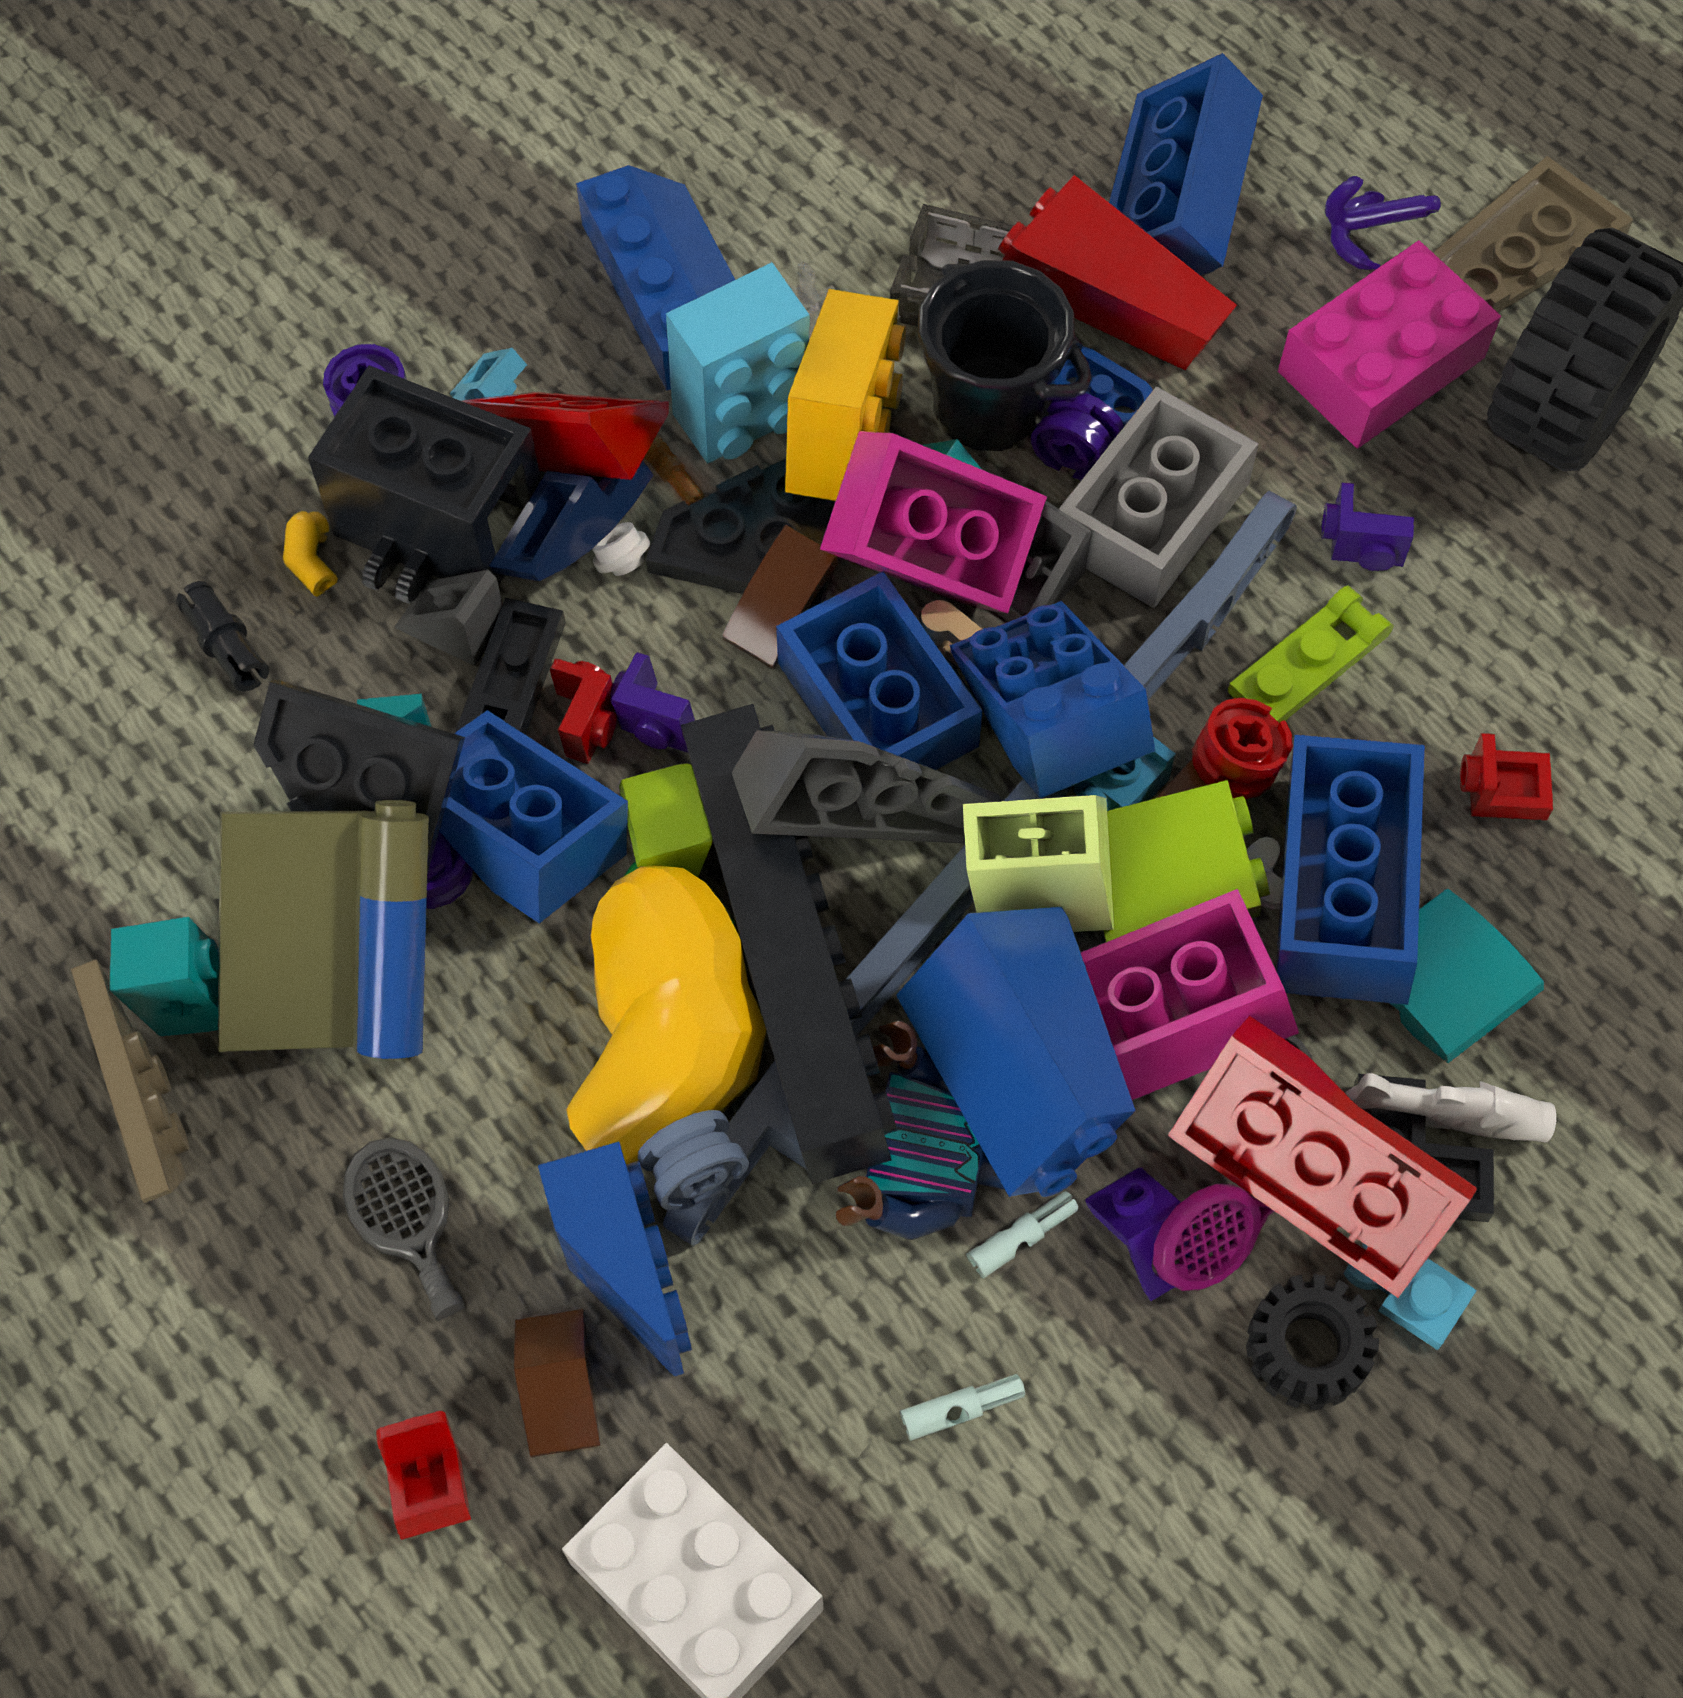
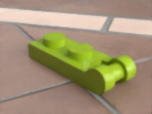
(1312, 656)

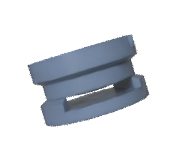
(692, 1159)

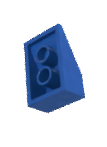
(530, 819)

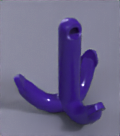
(1366, 212)

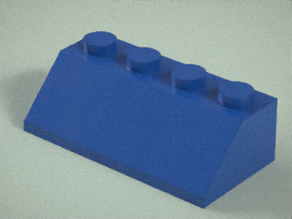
(1189, 160)
(651, 250)

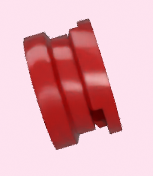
(1242, 746)

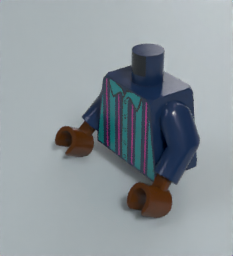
(932, 1153)

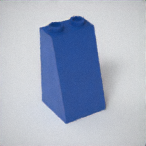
(1021, 1045)

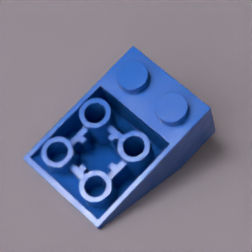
(1056, 698)
(600, 1224)

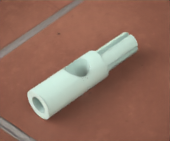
(1003, 1245)
(932, 1414)

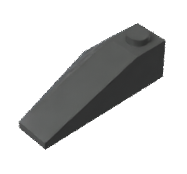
(848, 791)

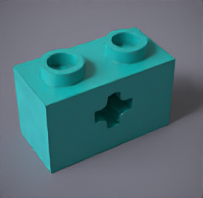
(167, 975)

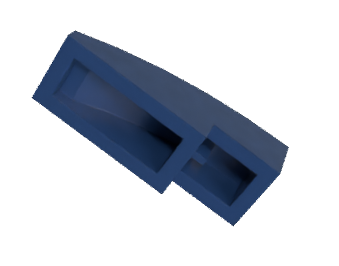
(565, 522)

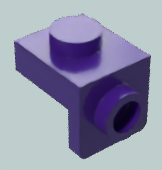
(1363, 537)
(647, 712)

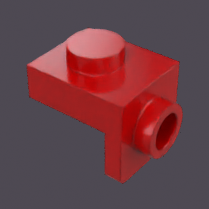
(591, 715)
(1507, 782)
(423, 1474)

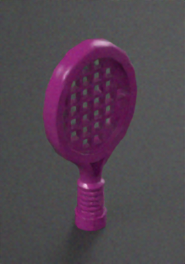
(1222, 1263)

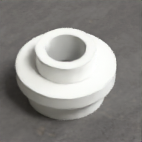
(621, 550)

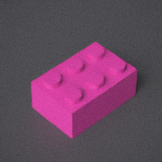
(1388, 343)
(933, 521)
(1184, 990)

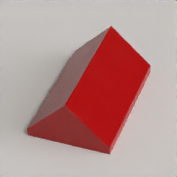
(583, 431)

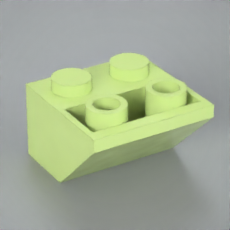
(1041, 857)

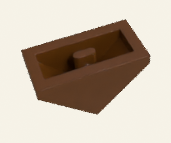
(555, 1383)

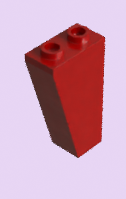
(1118, 274)

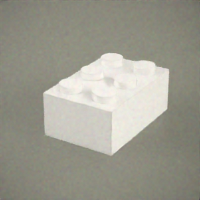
(694, 1578)

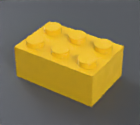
(842, 389)

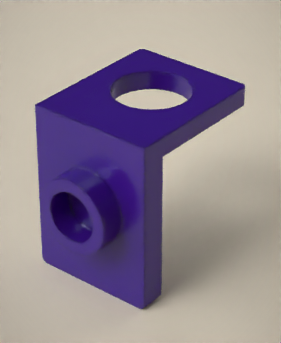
(1134, 1213)

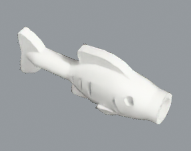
(1471, 1110)

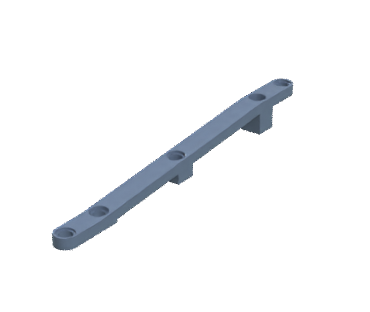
(765, 1114)

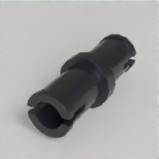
(222, 636)

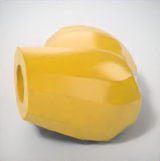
(676, 1010)

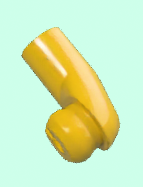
(300, 556)

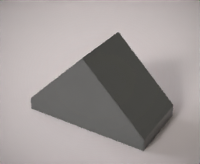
(1052, 564)
(455, 614)

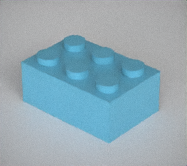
(736, 361)

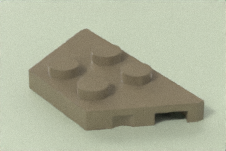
(134, 1086)

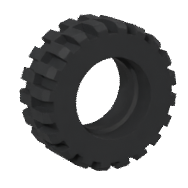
(1587, 349)

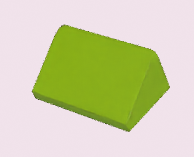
(667, 818)

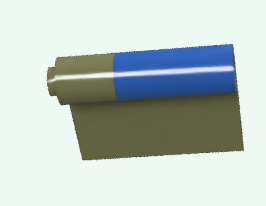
(323, 930)

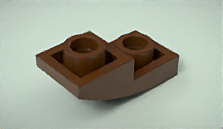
(777, 592)

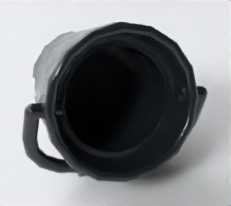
(994, 350)

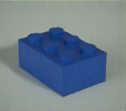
(878, 676)

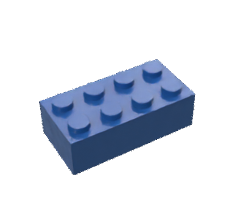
(1351, 869)

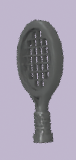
(432, 1274)

